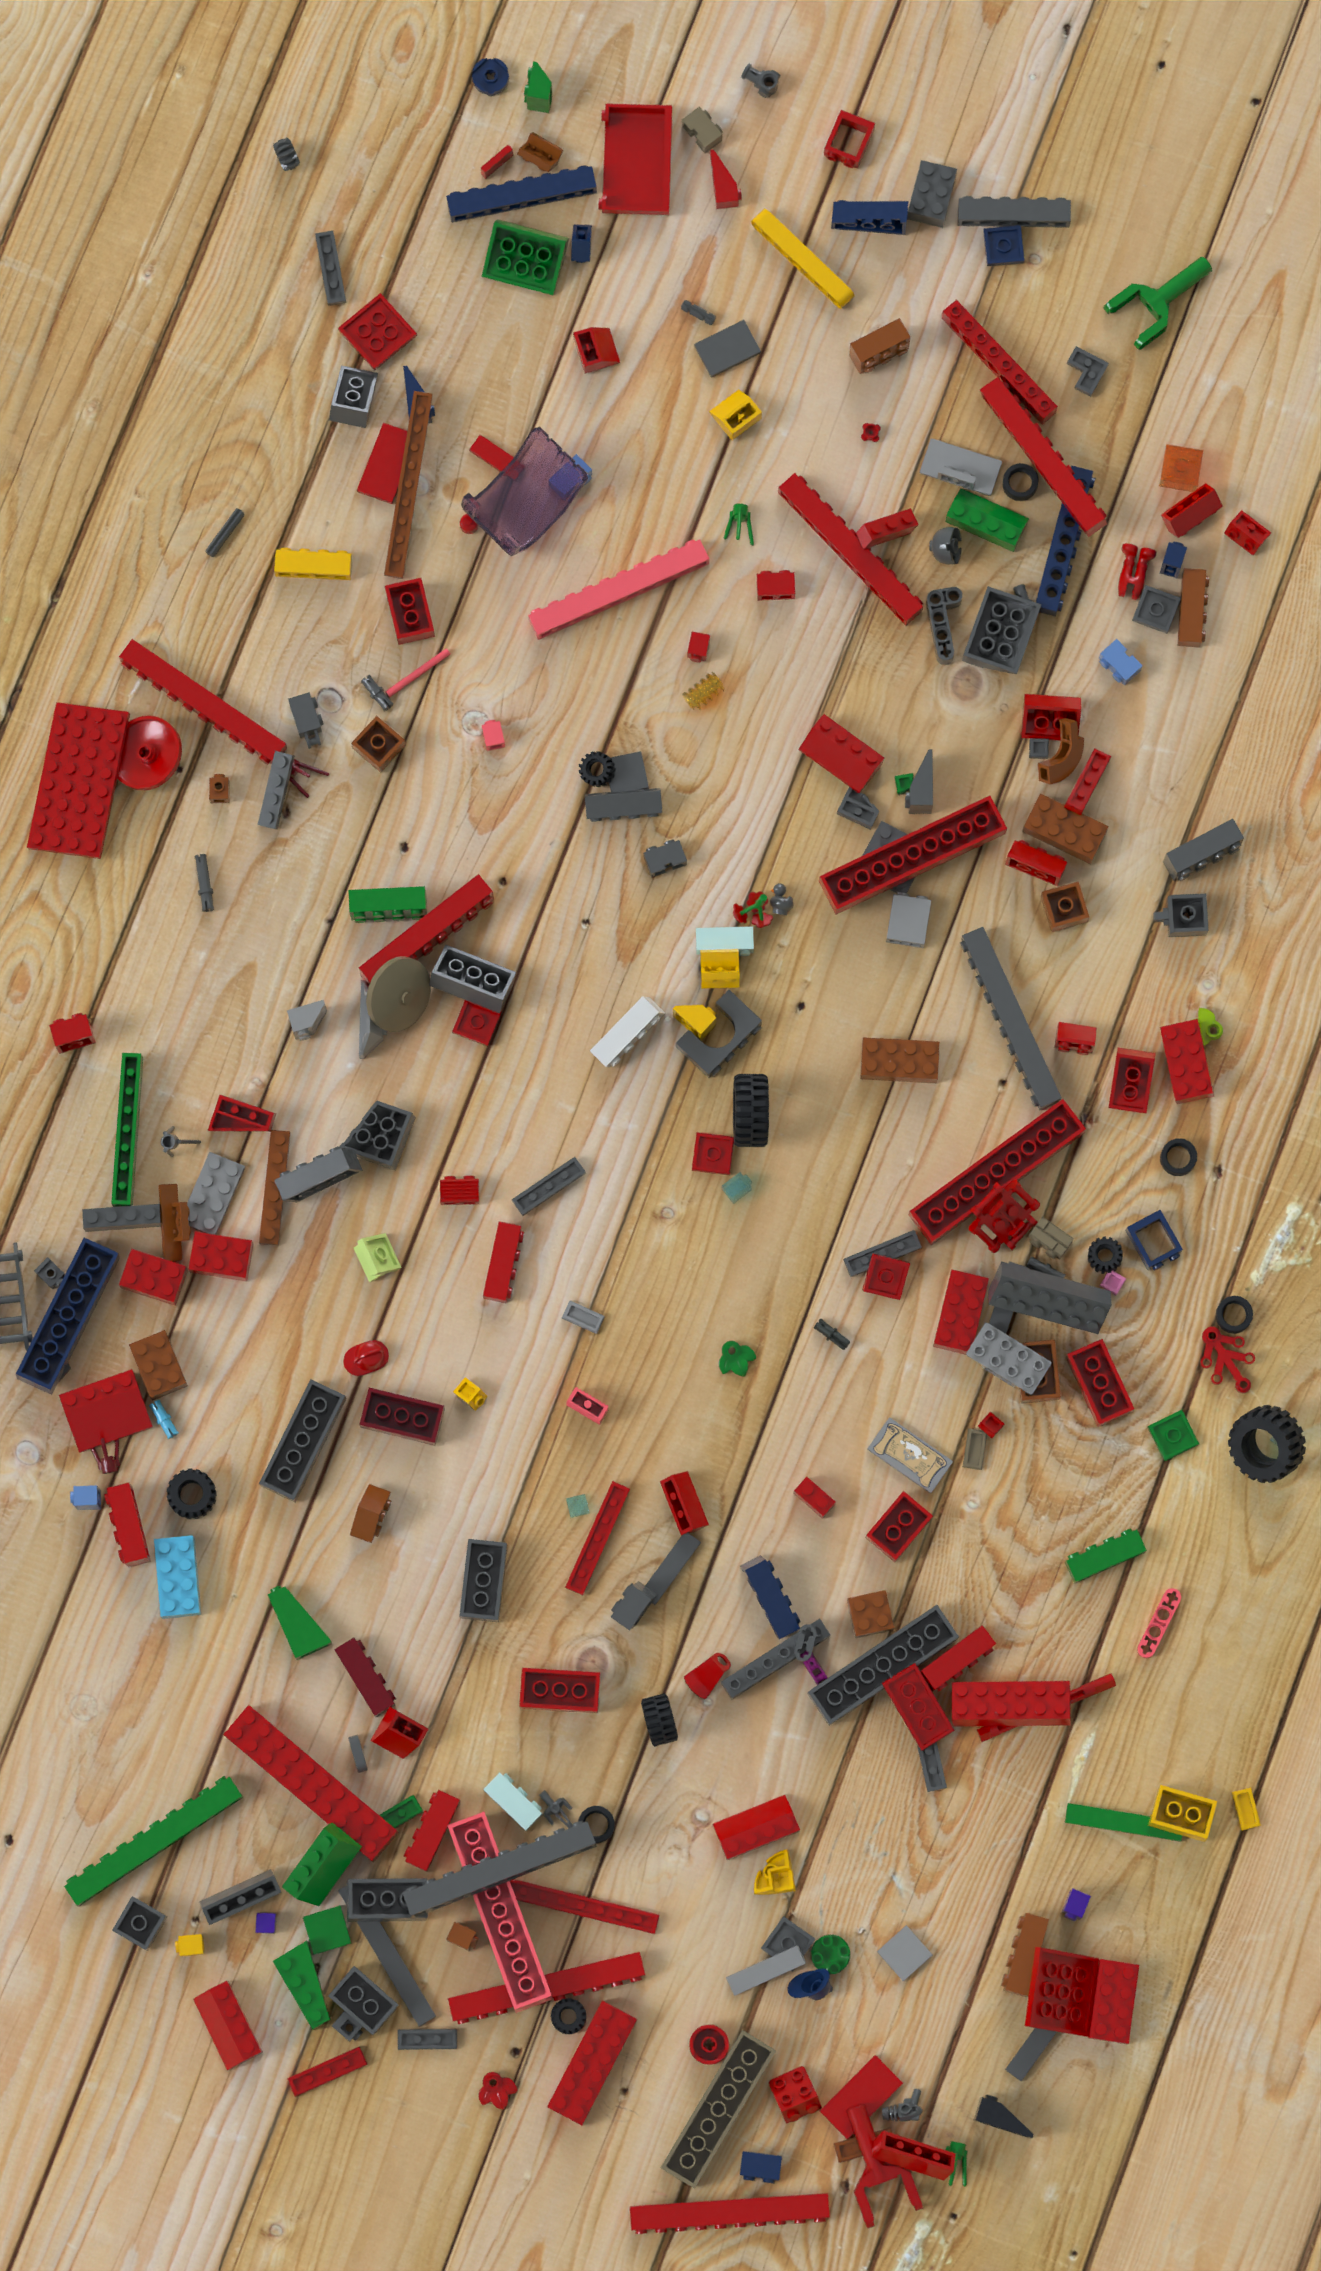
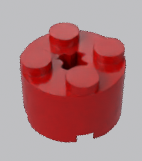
(716, 2036)

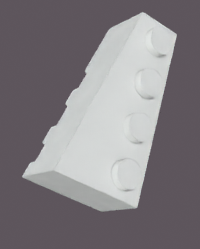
(627, 1031)

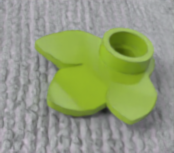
(1207, 1021)

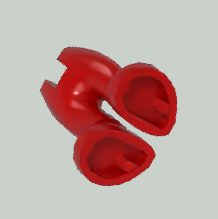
(1138, 580)

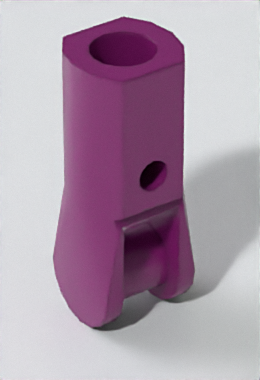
(813, 1664)

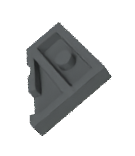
(858, 809)

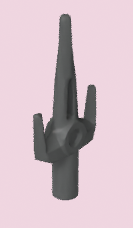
(555, 1808)

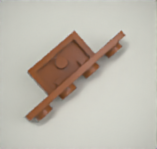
(173, 1222)

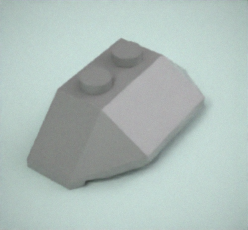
(370, 1034)

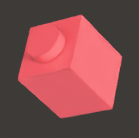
(493, 735)

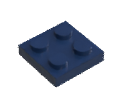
(1003, 245)

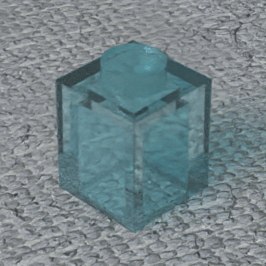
(737, 1187)

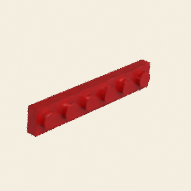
(597, 1538)

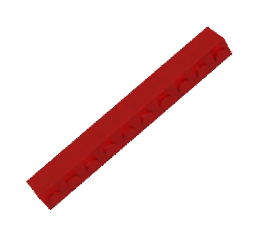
(1043, 457)
(849, 549)
(201, 701)
(560, 1983)
(729, 2212)

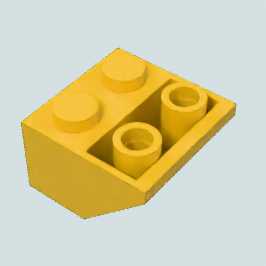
(736, 414)

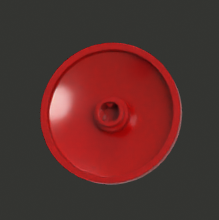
(149, 753)

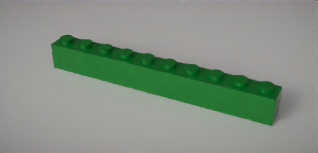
(154, 1841)

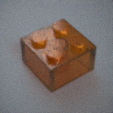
(1181, 468)

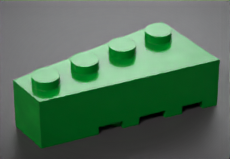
(301, 1978)

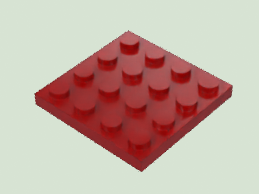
(1061, 1991)

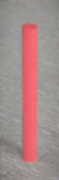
(418, 672)

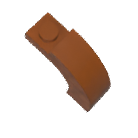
(1067, 756)

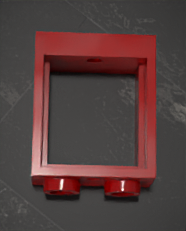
(854, 122)

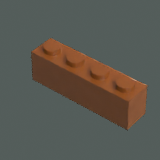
(1192, 608)

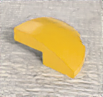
(776, 1876)

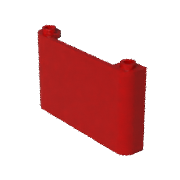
(637, 159)

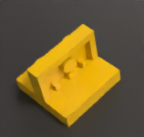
(720, 968)

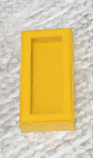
(1246, 1809)

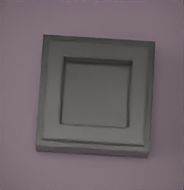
(1038, 748)

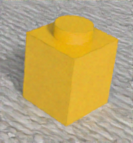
(190, 1945)

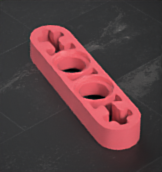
(1157, 1622)

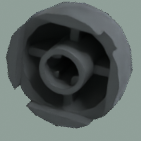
(945, 545)

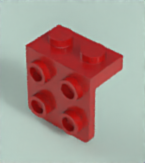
(795, 2094)

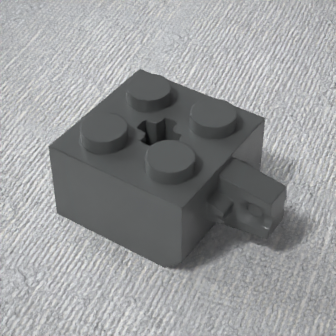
(1174, 916)

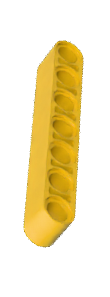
(802, 258)

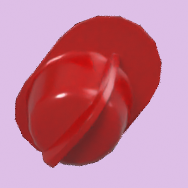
(366, 1358)

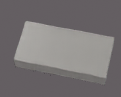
(583, 1317)

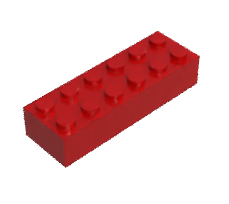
(1011, 1703)
(592, 2063)

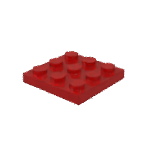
(377, 331)

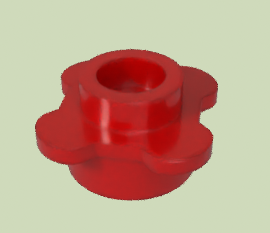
(870, 427)

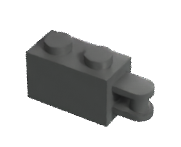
(306, 717)

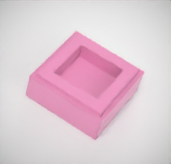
(1113, 1282)

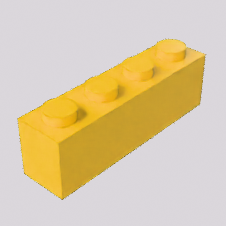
(313, 564)

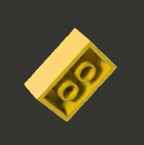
(1182, 1813)

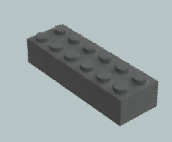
(1049, 1297)
(302, 1440)

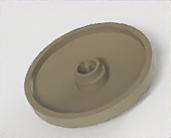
(398, 994)

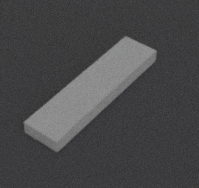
(766, 1970)

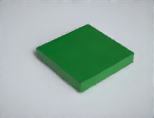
(1173, 1435)
(327, 1930)

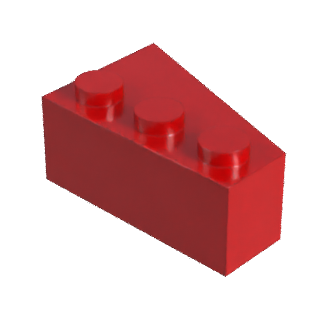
(238, 1116)

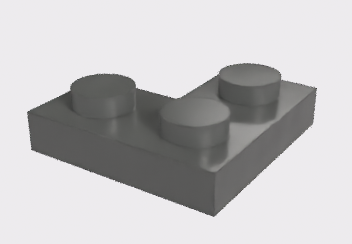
(1092, 369)

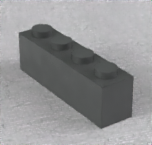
(623, 803)
(121, 1217)
(240, 1897)

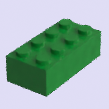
(387, 904)

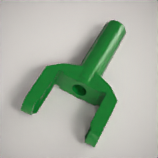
(1158, 300)

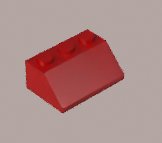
(1043, 714)
(1036, 862)

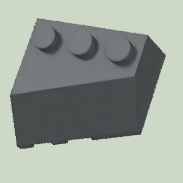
(381, 1135)

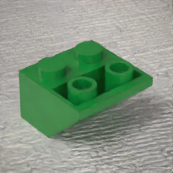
(539, 90)

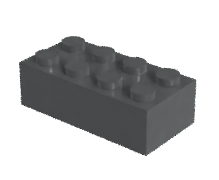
(1203, 850)
(472, 978)
(318, 1174)
(483, 1580)
(380, 1900)

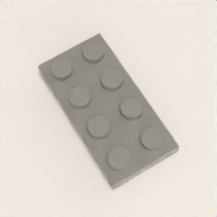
(213, 1193)

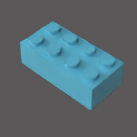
(177, 1577)

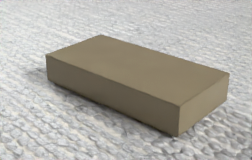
(974, 1449)

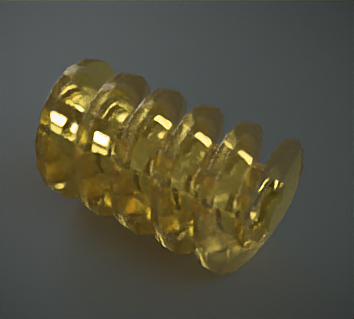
(703, 691)

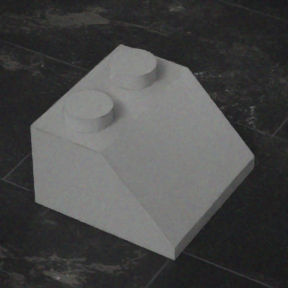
(306, 1019)

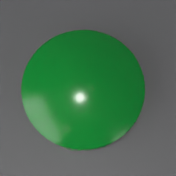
(830, 1953)

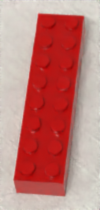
(434, 926)

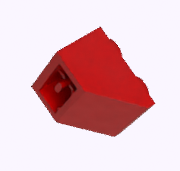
(595, 348)
(1075, 1038)
(399, 1733)

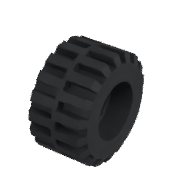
(187, 1477)
(659, 1719)

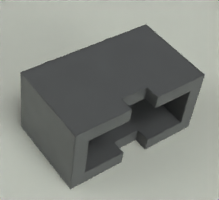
(663, 857)

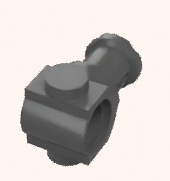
(760, 79)

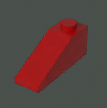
(724, 184)

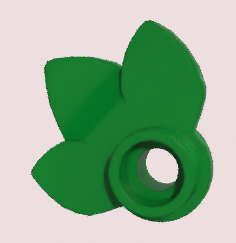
(738, 1360)

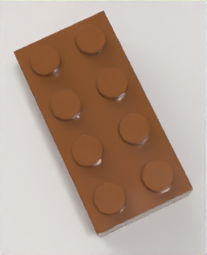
(1065, 829)
(899, 1060)
(1021, 1962)

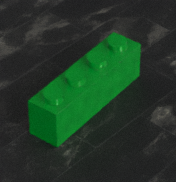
(1105, 1556)

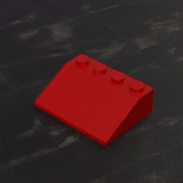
(105, 1410)

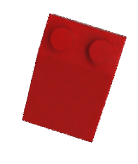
(1132, 1080)

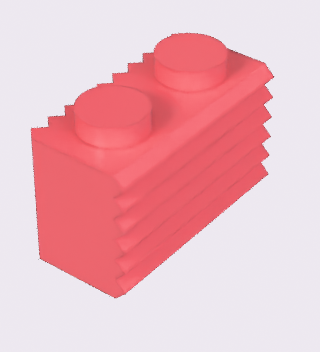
(587, 1405)

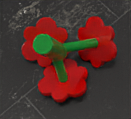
(756, 903)

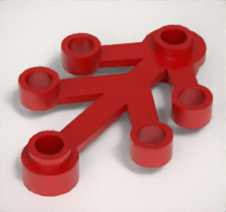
(1225, 1356)

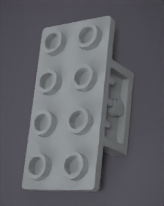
(960, 467)
(1008, 1359)

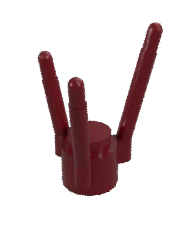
(296, 769)
(108, 1464)

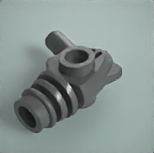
(906, 2111)

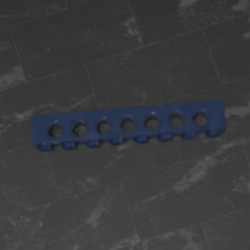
(1051, 605)

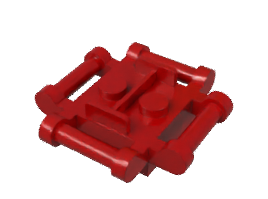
(1004, 1216)

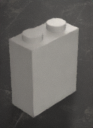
(908, 920)

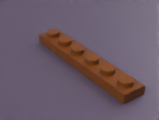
(272, 1199)

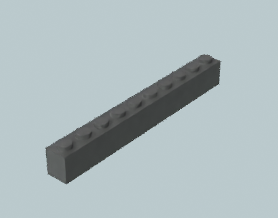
(1011, 1018)
(500, 1869)

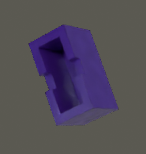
(1075, 1905)

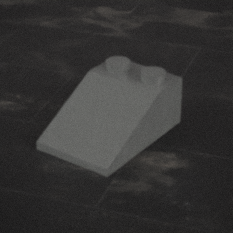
(353, 396)
(920, 794)

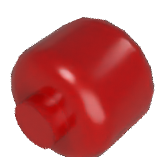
(468, 525)

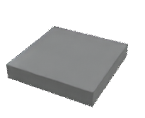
(904, 1953)

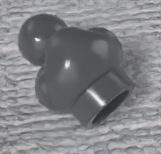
(780, 904)

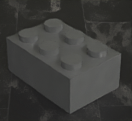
(932, 193)
(363, 2000)

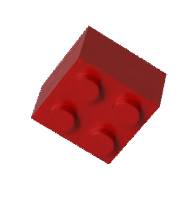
(72, 1033)

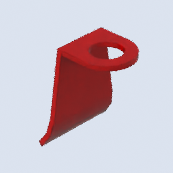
(706, 1675)

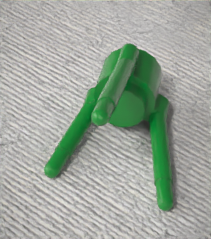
(739, 514)
(959, 2149)

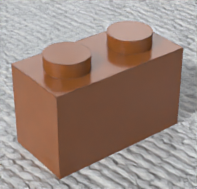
(462, 1936)

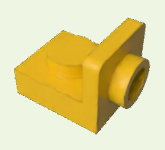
(470, 1394)

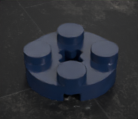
(490, 66)

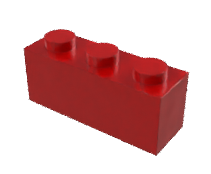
(1191, 510)
(887, 528)
(684, 1503)

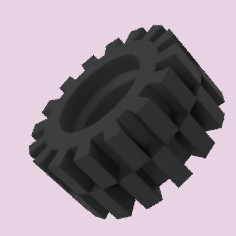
(607, 772)
(1108, 1244)
(580, 2016)

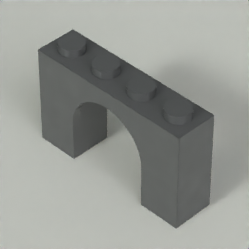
(710, 1059)

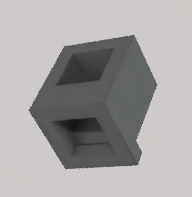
(43, 1269)
(341, 2023)

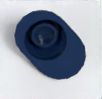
(810, 1984)

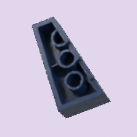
(870, 216)
(771, 1597)

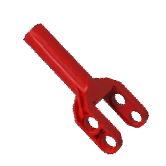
(875, 2170)

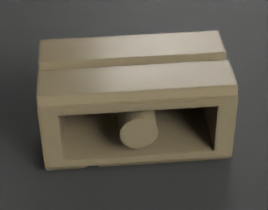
(1050, 1238)

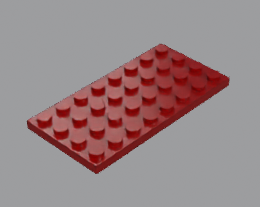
(78, 780)

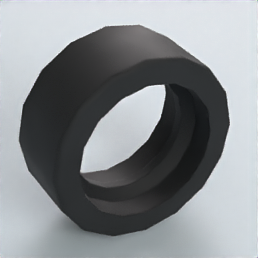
(1018, 496)
(1178, 1171)
(1236, 1300)
(611, 1823)

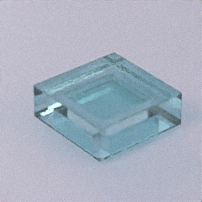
(577, 1505)

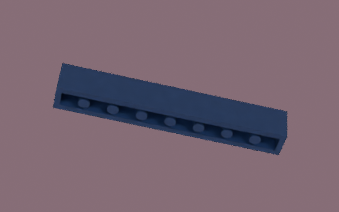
(521, 194)

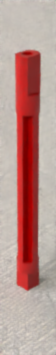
(1085, 1691)

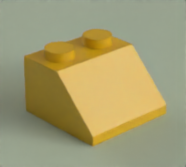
(696, 1019)

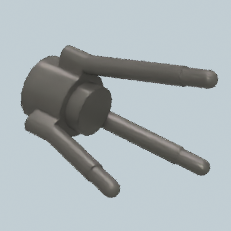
(171, 1141)

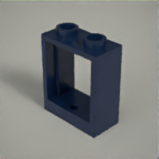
(1144, 1223)

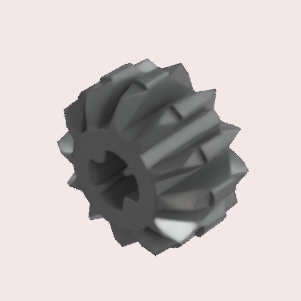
(286, 154)

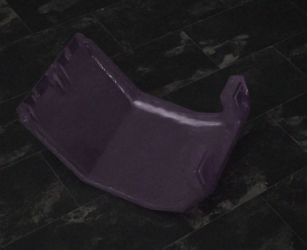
(527, 494)

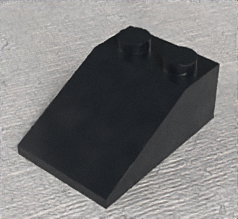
(998, 2116)

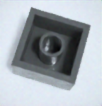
(633, 1606)
(139, 1923)

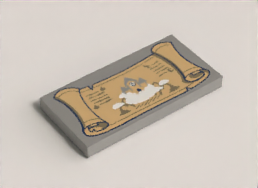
(910, 1455)

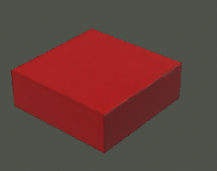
(991, 1425)

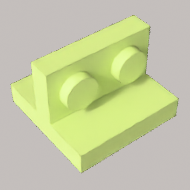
(376, 1256)

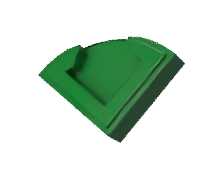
(903, 783)

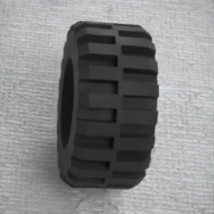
(750, 1110)
(1284, 1431)

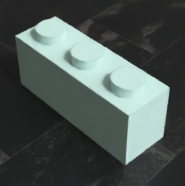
(725, 938)
(513, 1801)

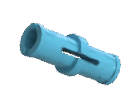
(163, 1419)

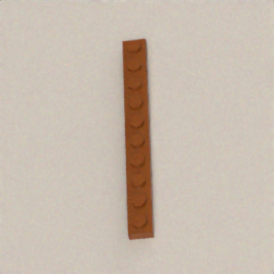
(408, 484)

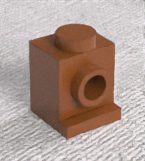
(219, 795)

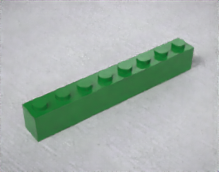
(127, 1129)

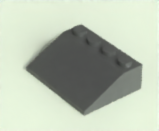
(1001, 631)

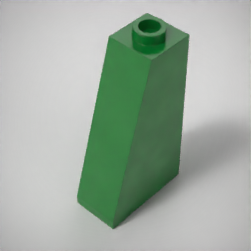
(299, 1627)

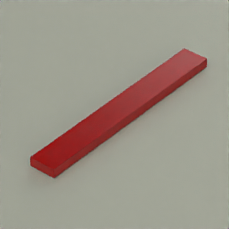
(585, 1906)

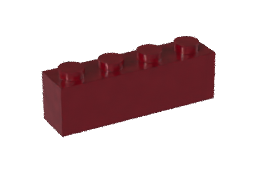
(365, 1677)

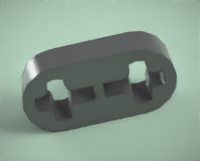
(800, 1641)
(358, 1753)

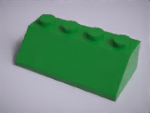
(986, 520)
(322, 1865)

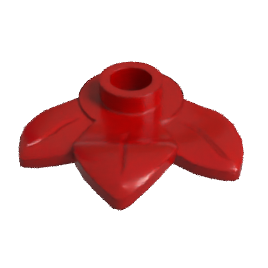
(496, 2093)

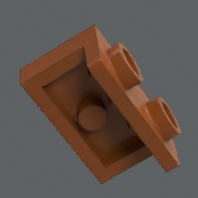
(540, 152)

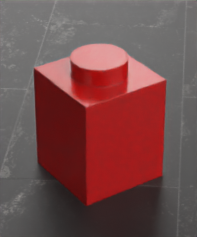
(698, 647)

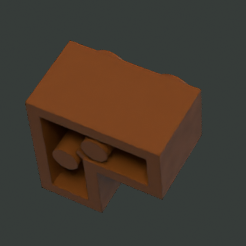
(370, 1513)

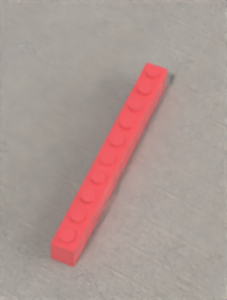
(618, 589)

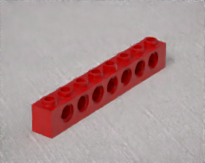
(999, 361)

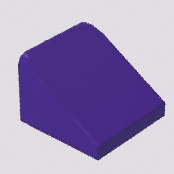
(266, 1923)

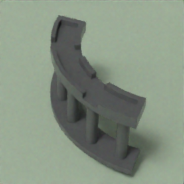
(27, 1335)

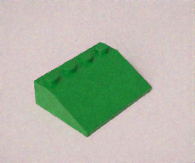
(525, 257)

